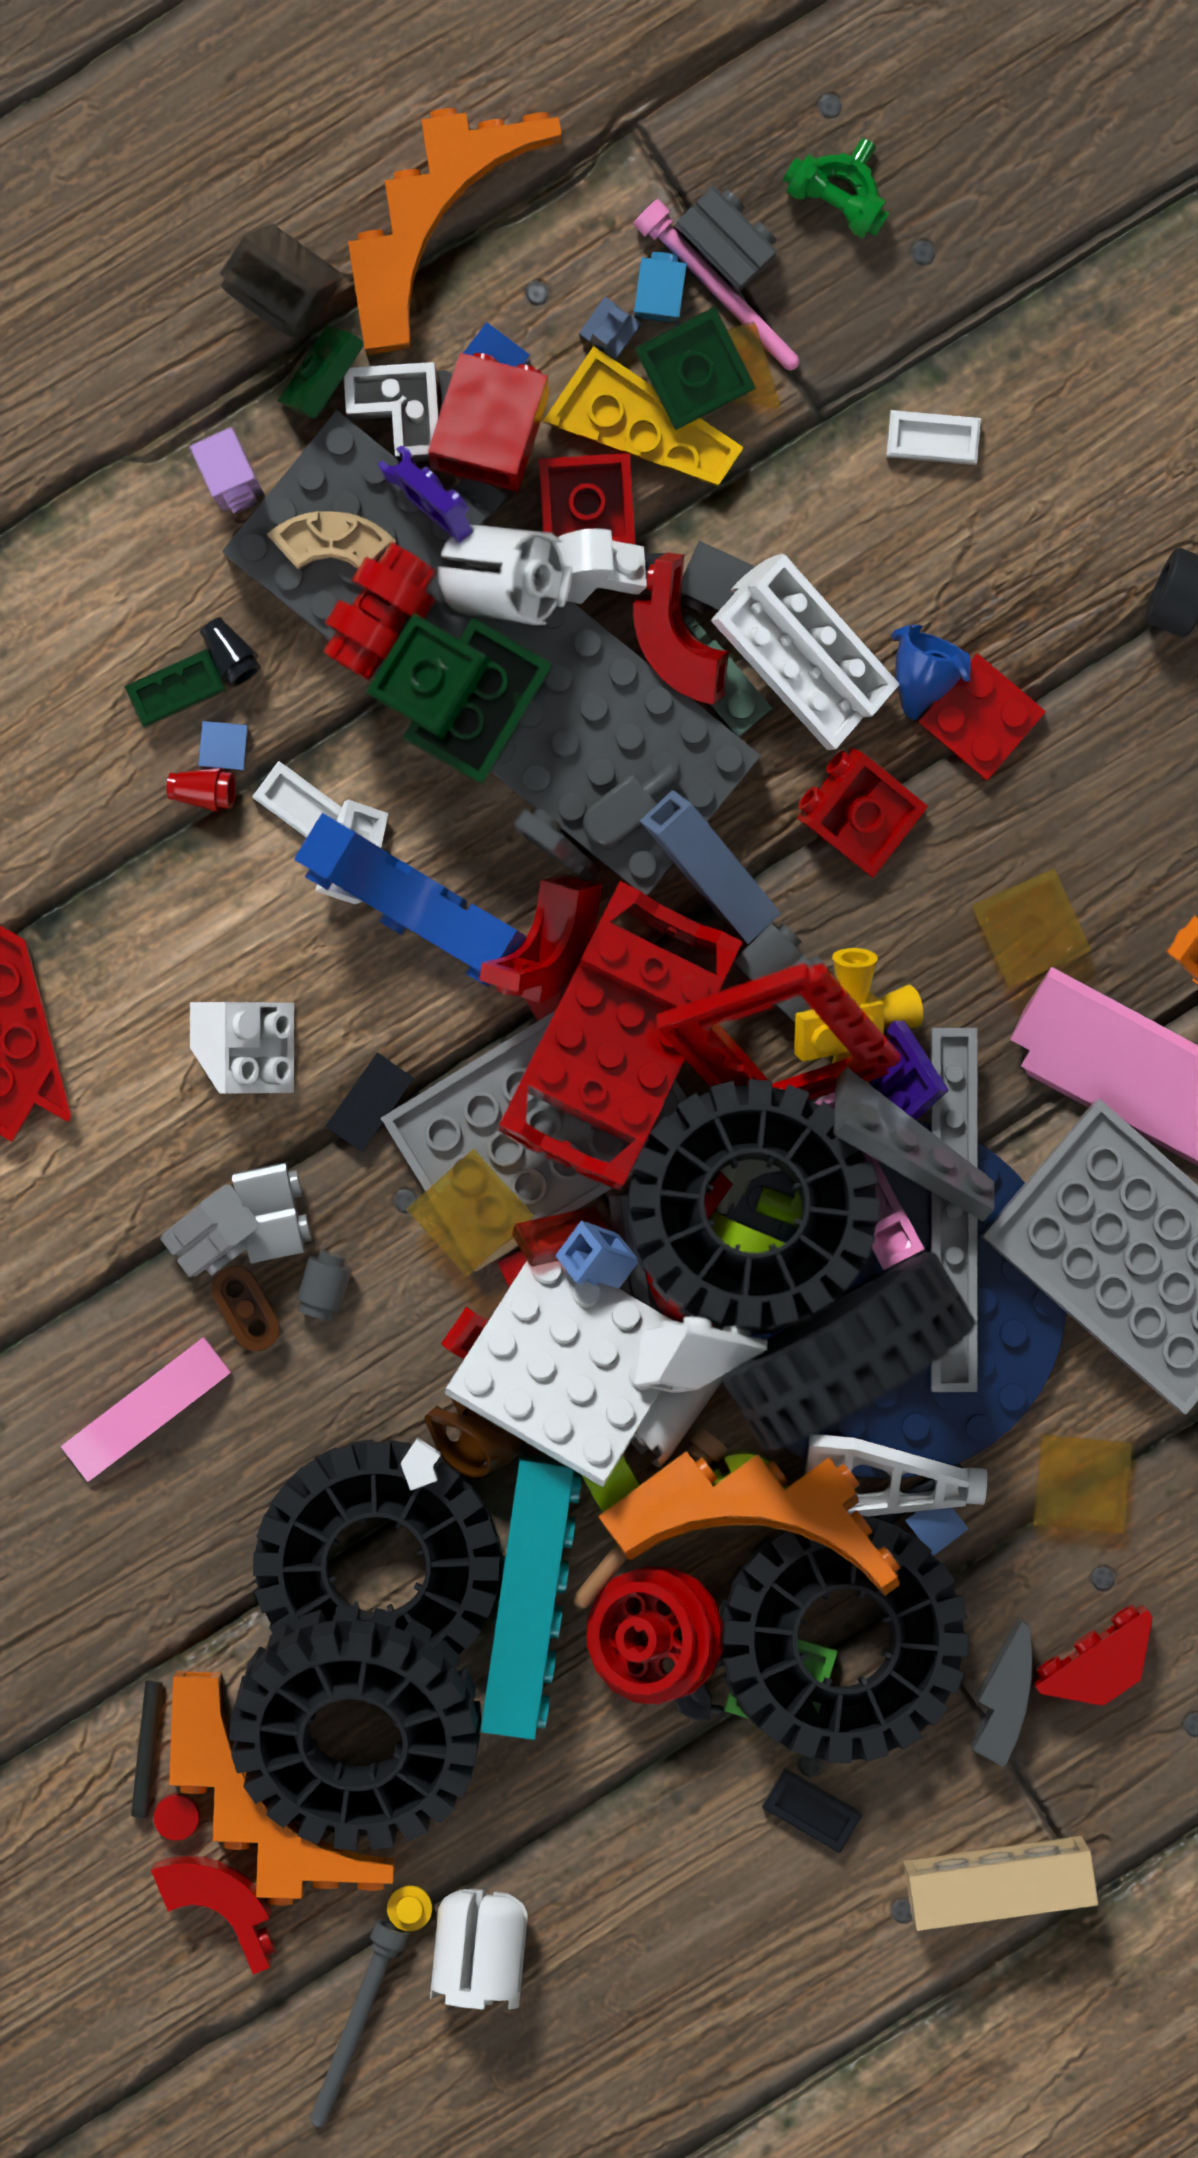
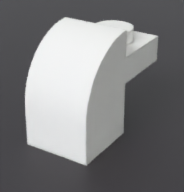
(601, 564)

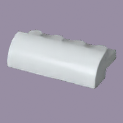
(804, 650)

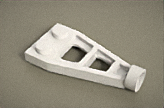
(896, 1463)

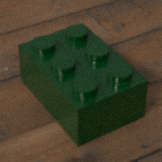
(492, 708)

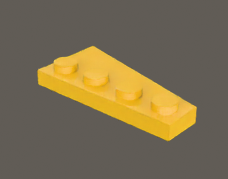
(625, 413)

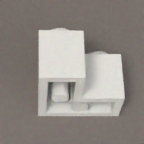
(397, 392)

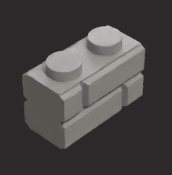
(211, 1233)

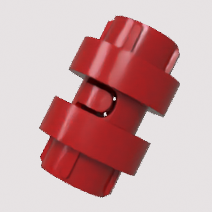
(390, 595)

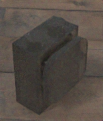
(279, 279)

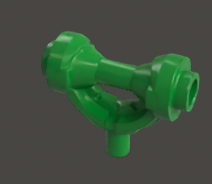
(861, 210)

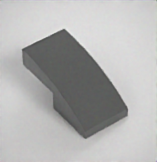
(481, 499)

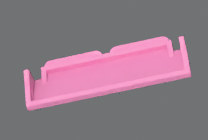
(1113, 1054)

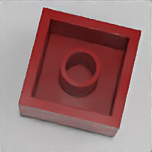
(588, 495)

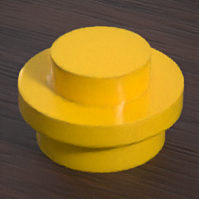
(409, 1908)

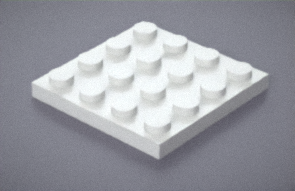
(562, 1368)

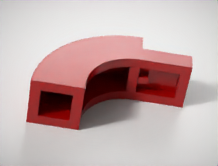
(667, 642)
(224, 1889)

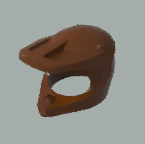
(481, 1443)

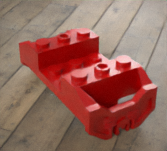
(603, 1042)

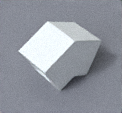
(419, 1464)

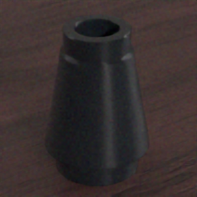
(230, 653)

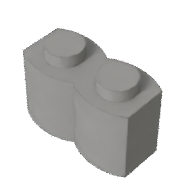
(271, 1199)

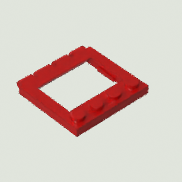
(718, 1059)

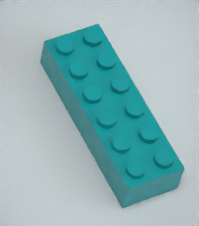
(528, 1595)

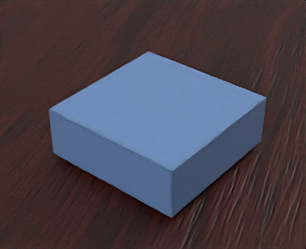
(223, 745)
(936, 1527)

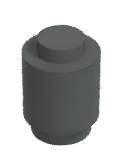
(323, 1285)

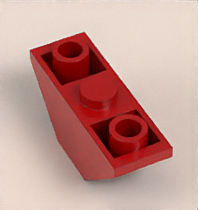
(1102, 1663)

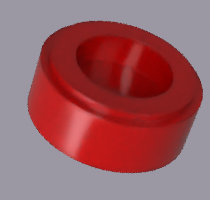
(176, 1816)

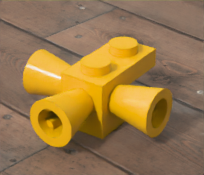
(855, 972)

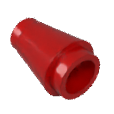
(203, 788)

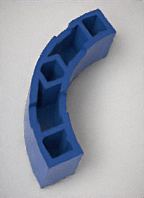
(404, 895)

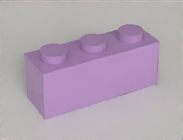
(227, 471)

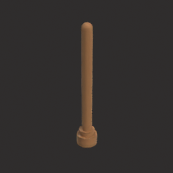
(702, 1445)

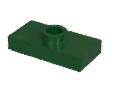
(175, 688)

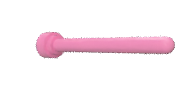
(658, 224)

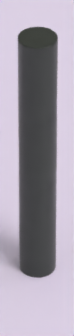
(146, 1749)

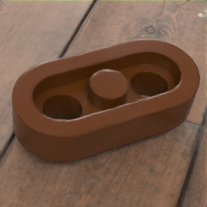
(245, 1308)

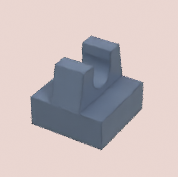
(610, 329)

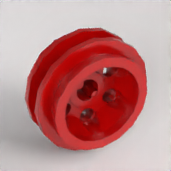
(618, 1643)

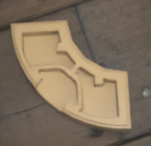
(330, 536)

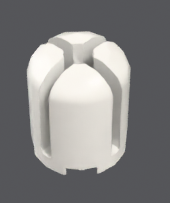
(512, 594)
(479, 1949)

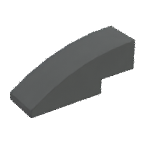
(1006, 1695)

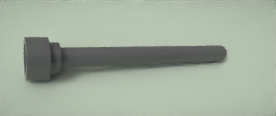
(386, 1944)

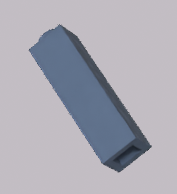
(710, 866)

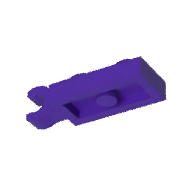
(428, 495)

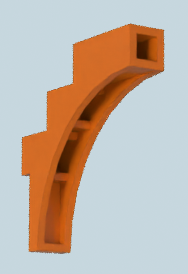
(456, 160)
(814, 1506)
(284, 1861)

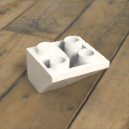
(245, 1045)
(692, 1354)

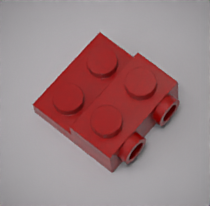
(860, 810)

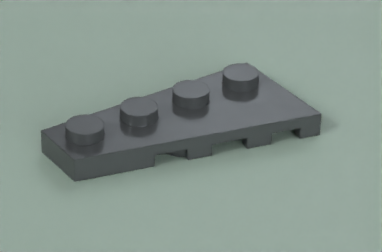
(545, 833)
(899, 1141)

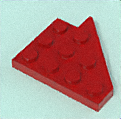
(27, 1050)

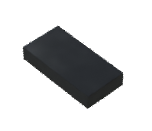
(369, 1100)
(812, 1810)

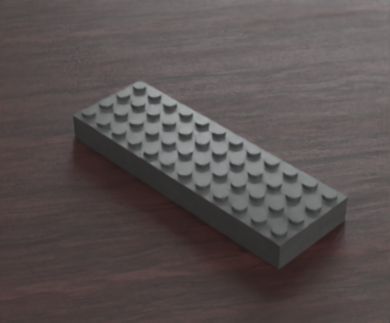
(598, 709)

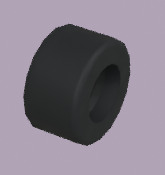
(1175, 595)

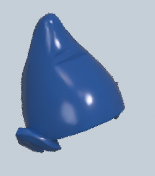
(926, 668)

